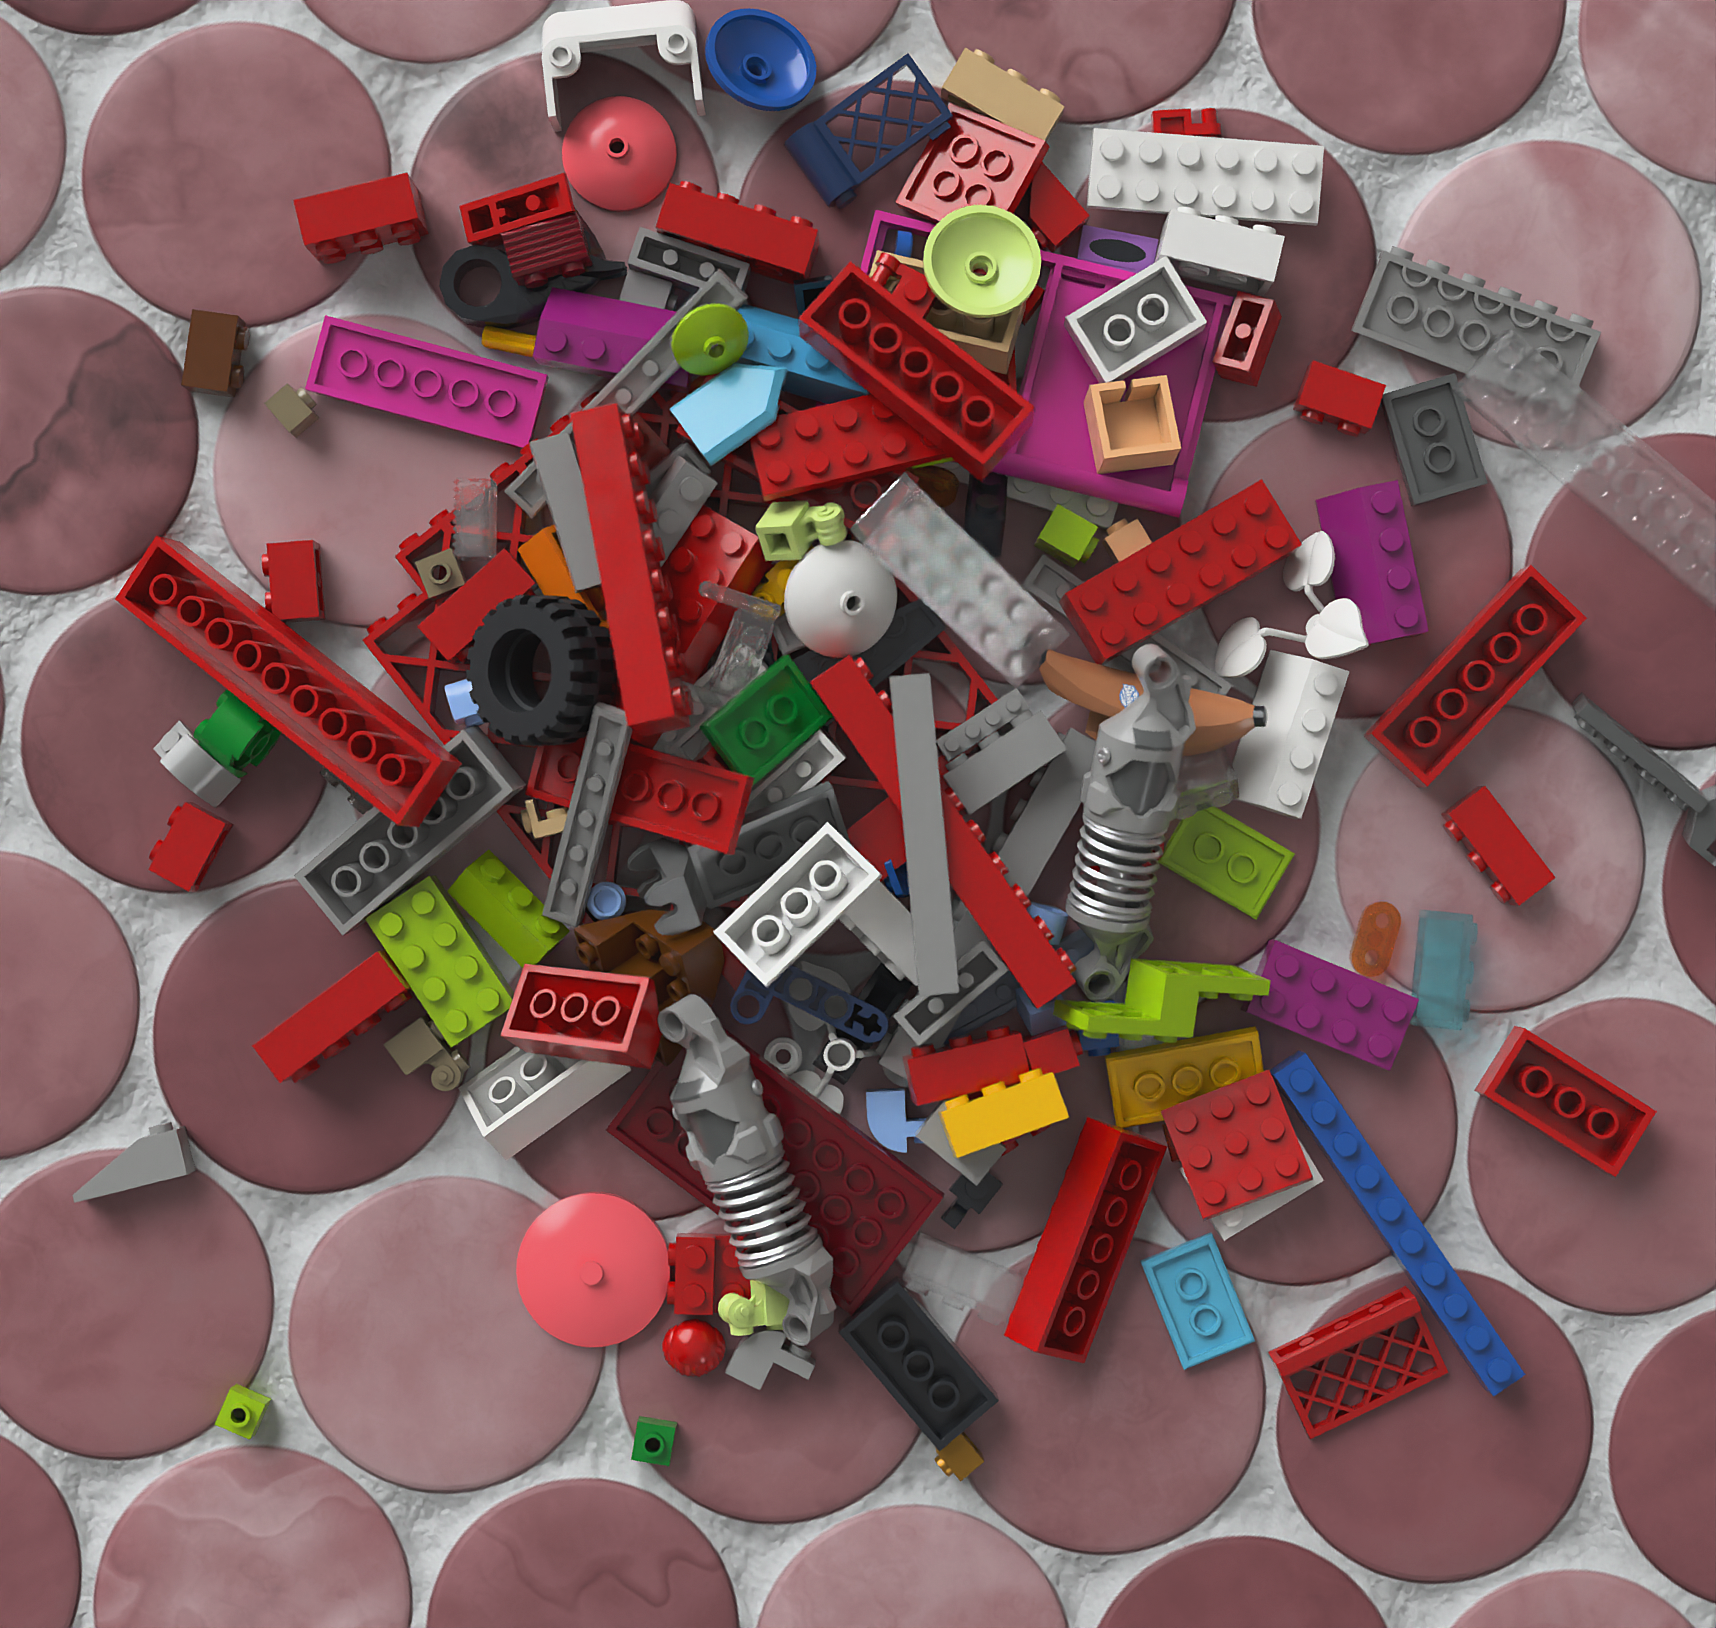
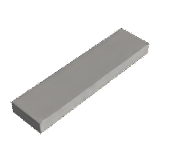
(568, 507)

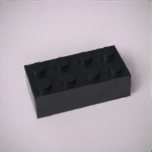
(918, 1363)

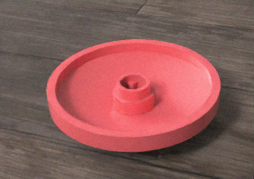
(593, 1269)

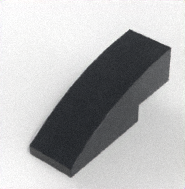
(882, 991)

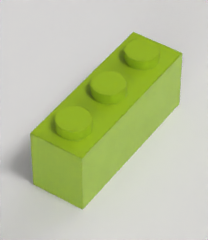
(507, 910)

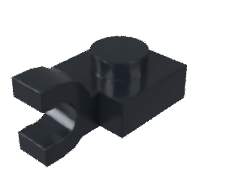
(970, 1196)

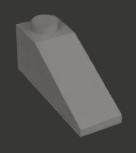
(147, 1161)

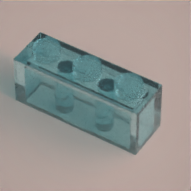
(1443, 969)

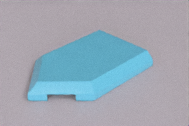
(731, 408)

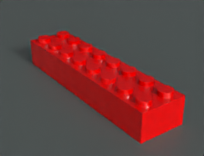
(631, 570)

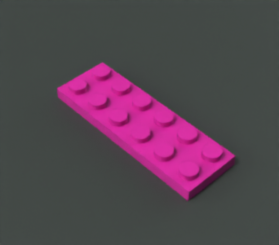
(426, 382)

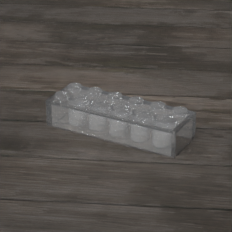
(959, 580)

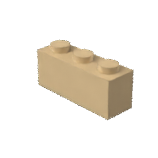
(1001, 95)

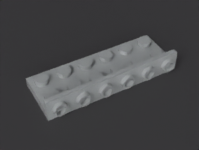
(1459, 319)

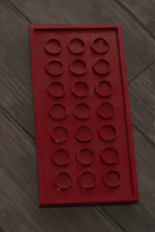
(852, 1186)

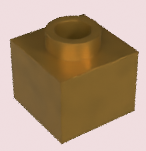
(959, 1457)

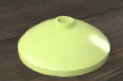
(984, 240)

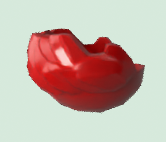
(693, 1347)

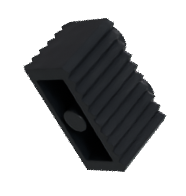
(987, 511)

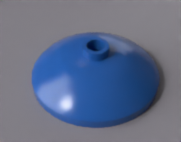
(760, 59)

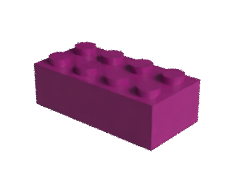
(1332, 1005)

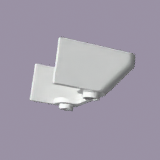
(572, 32)

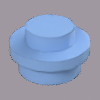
(606, 900)

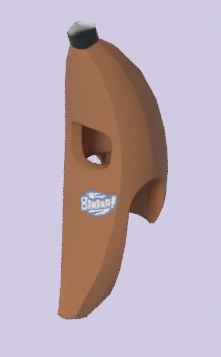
(1110, 690)

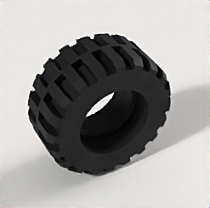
(504, 661)

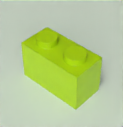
(1067, 537)

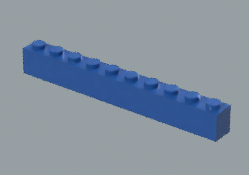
(1396, 1223)

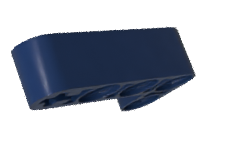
(813, 1005)

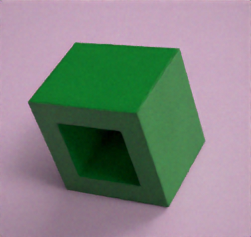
(654, 1428)

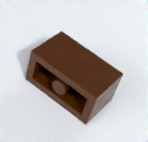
(215, 353)

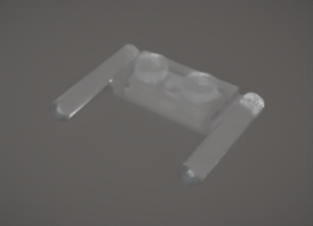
(742, 647)

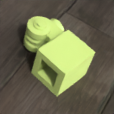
(792, 527)
(764, 1308)

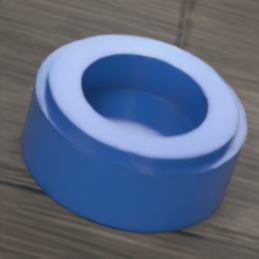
(903, 243)

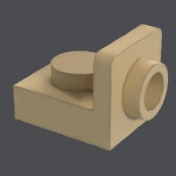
(543, 828)

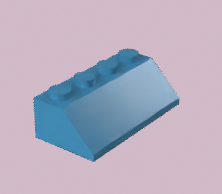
(777, 343)

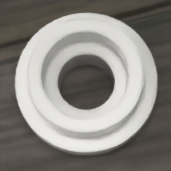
(790, 1045)

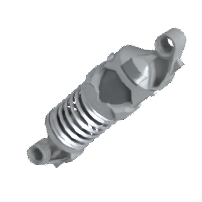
(1127, 813)
(741, 1159)

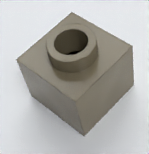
(293, 409)
(450, 584)

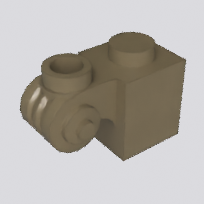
(425, 1044)

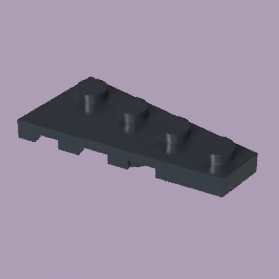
(907, 634)

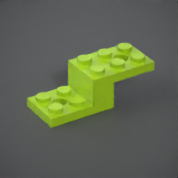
(1160, 1000)

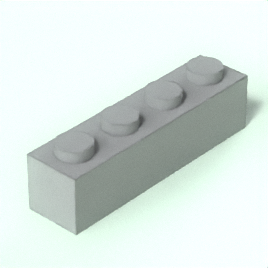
(982, 724)

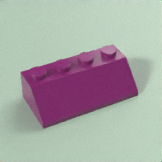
(599, 335)
(1374, 560)

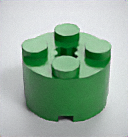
(236, 735)

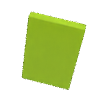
(1226, 859)

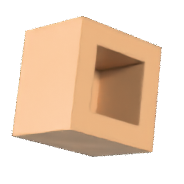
(1125, 539)

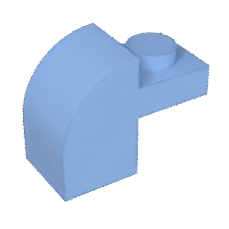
(888, 1118)

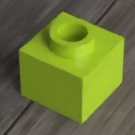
(253, 1405)

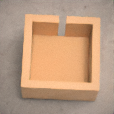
(1134, 431)

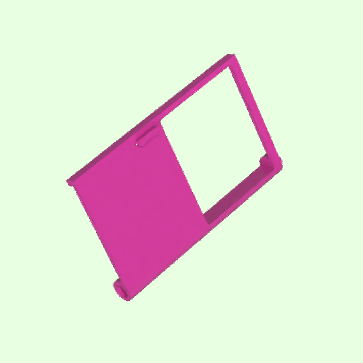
(1057, 378)

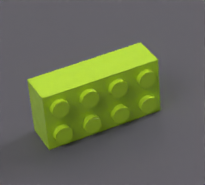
(442, 960)

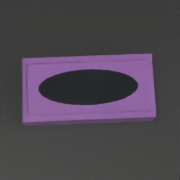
(1117, 249)

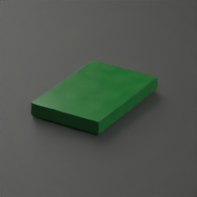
(766, 720)

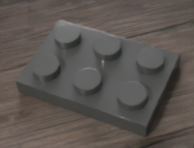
(1433, 440)

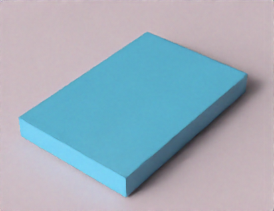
(1197, 1301)

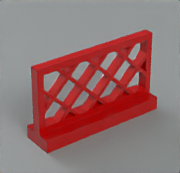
(1351, 1331)

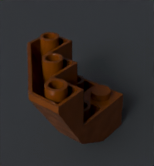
(675, 963)

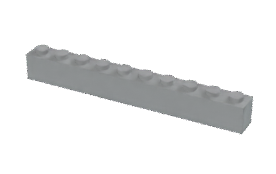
(1024, 852)

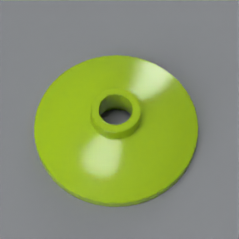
(702, 330)

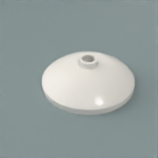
(819, 595)

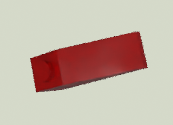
(516, 208)

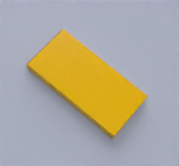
(1170, 1073)

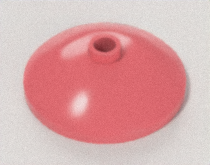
(624, 178)

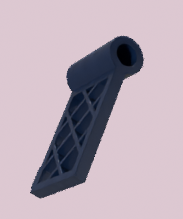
(827, 162)

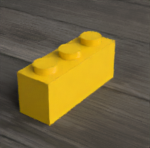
(1002, 1112)

